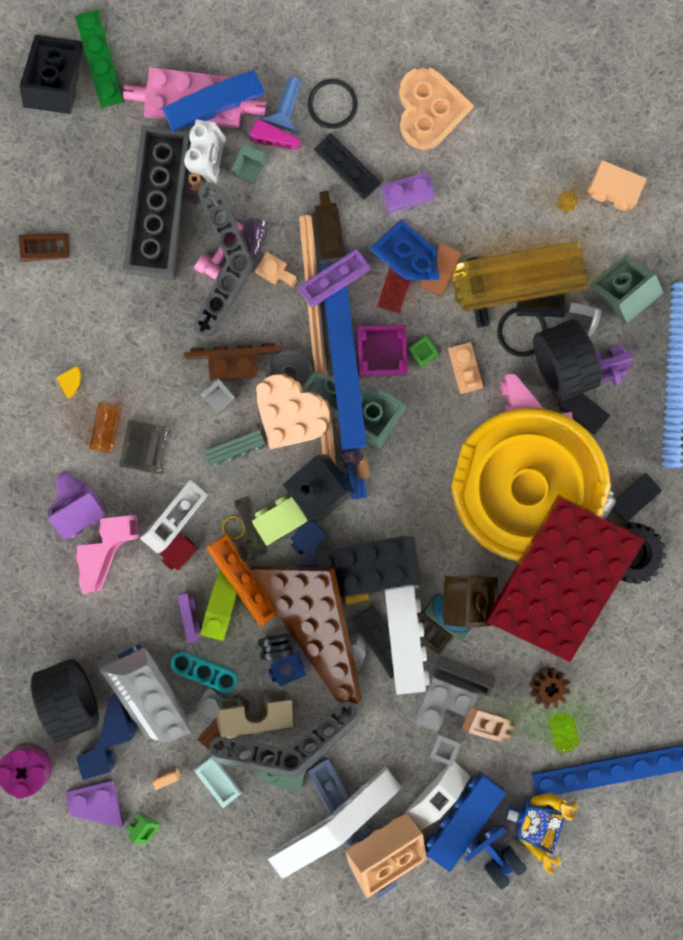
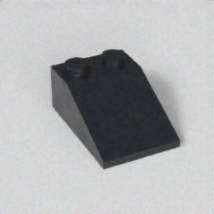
(51, 74)

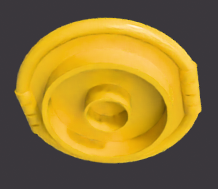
(516, 470)

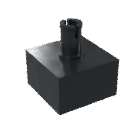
(318, 488)

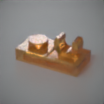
(104, 428)

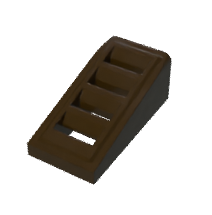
(430, 643)

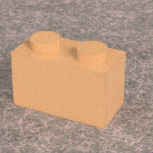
(616, 186)

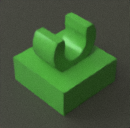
(143, 830)

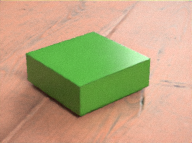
(423, 351)

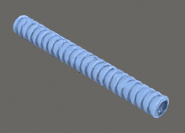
(674, 404)

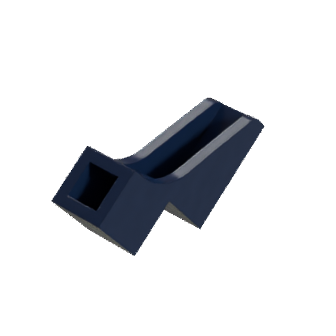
(307, 541)
(115, 730)

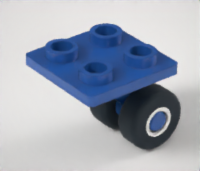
(498, 871)

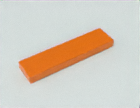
(238, 574)

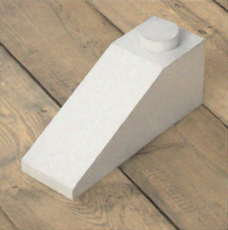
(173, 517)

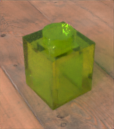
(563, 733)

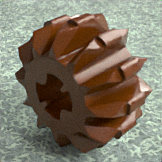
(554, 695)

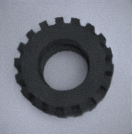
(652, 554)

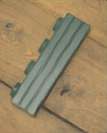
(235, 447)

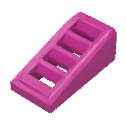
(270, 135)

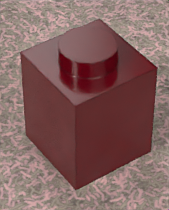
(178, 552)

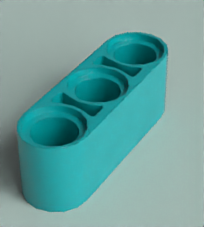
(192, 671)

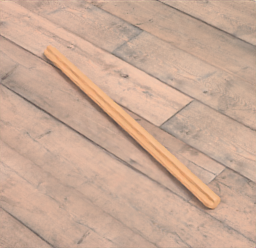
(315, 320)

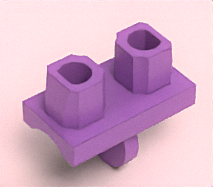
(616, 366)

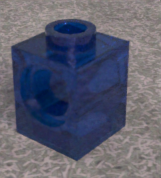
(297, 665)

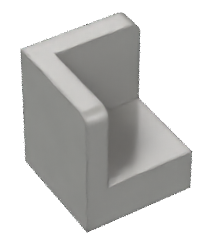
(218, 396)
(444, 748)

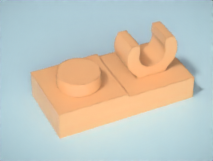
(465, 368)

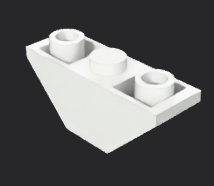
(438, 796)

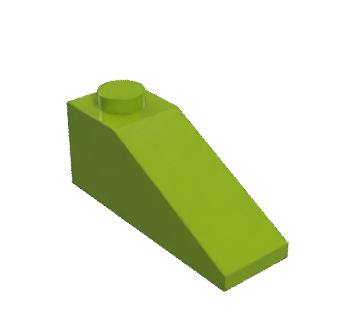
(219, 609)

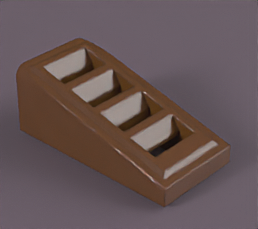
(34, 238)

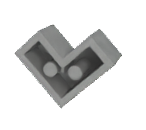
(442, 696)

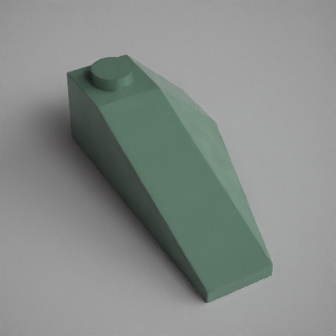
(379, 408)

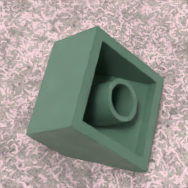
(627, 288)

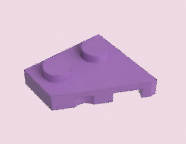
(96, 803)

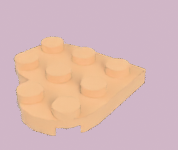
(431, 108)
(291, 413)

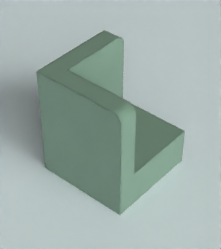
(248, 164)

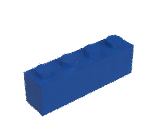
(464, 821)

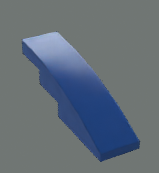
(213, 100)

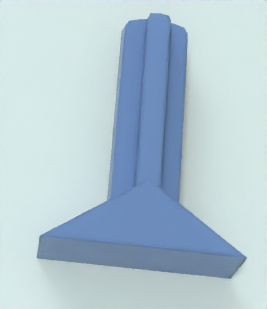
(285, 107)

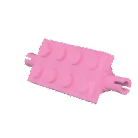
(168, 86)

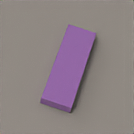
(334, 278)

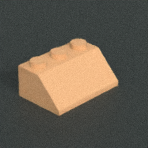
(386, 854)

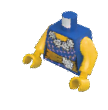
(541, 824)

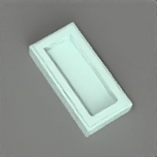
(218, 781)

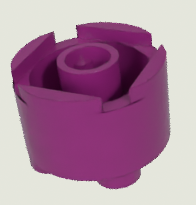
(38, 770)

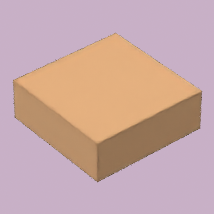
(166, 778)

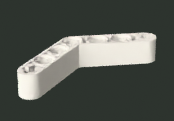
(337, 827)

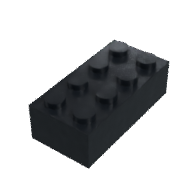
(373, 566)

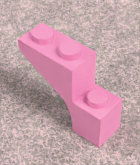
(518, 395)
(96, 558)

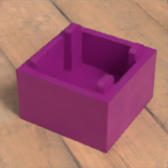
(382, 351)

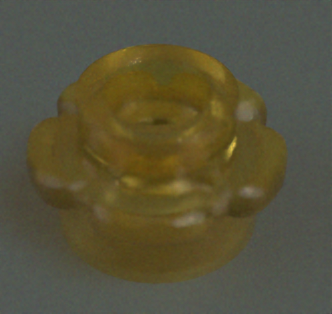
(569, 202)

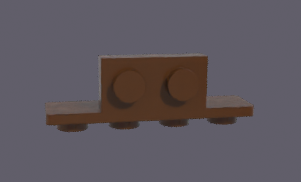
(232, 363)

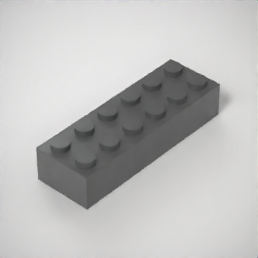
(157, 203)

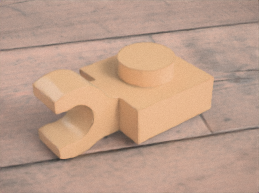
(273, 270)

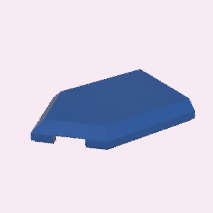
(407, 253)

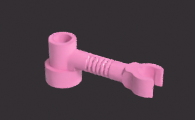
(211, 265)

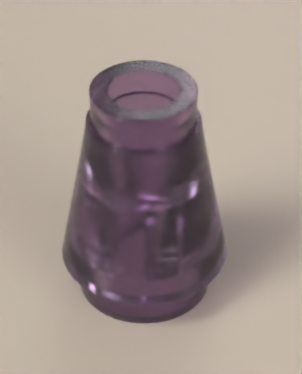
(255, 234)

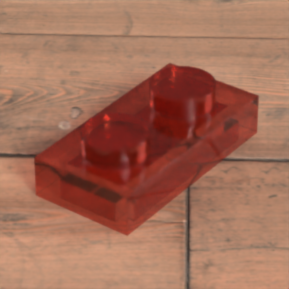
(393, 292)

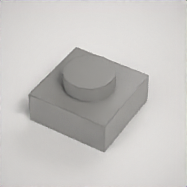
(207, 703)

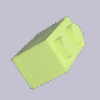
(279, 520)

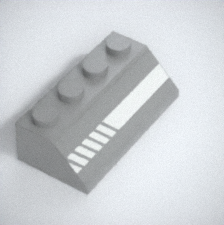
(147, 696)

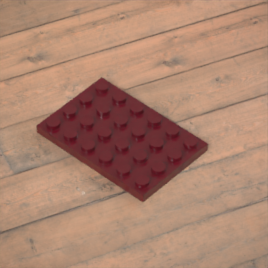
(564, 578)

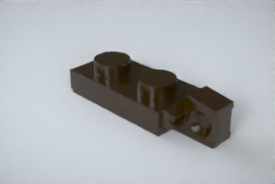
(329, 228)

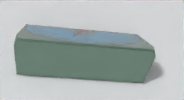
(435, 612)

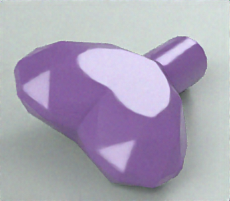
(66, 486)

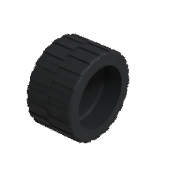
(567, 360)
(64, 700)

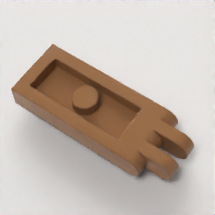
(487, 725)

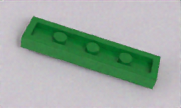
(99, 58)

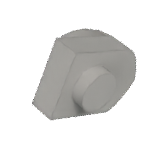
(582, 310)
(359, 648)

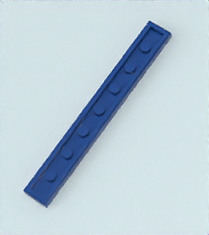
(345, 369)

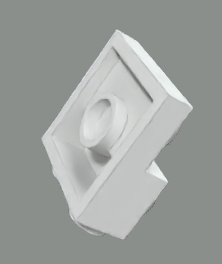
(205, 150)

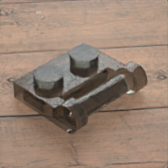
(137, 444)

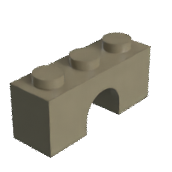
(274, 715)

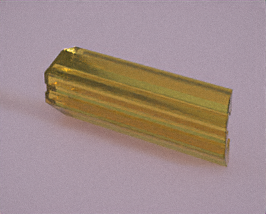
(519, 276)

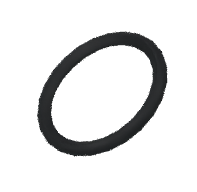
(324, 83)
(502, 342)

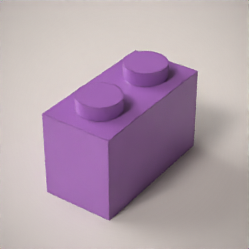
(407, 193)
(76, 512)

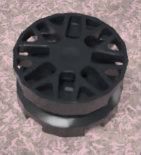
(275, 646)

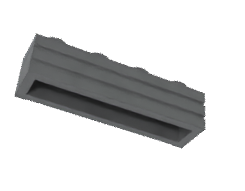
(464, 675)

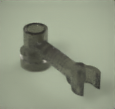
(249, 550)

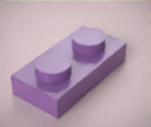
(191, 626)

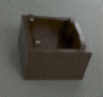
(469, 600)

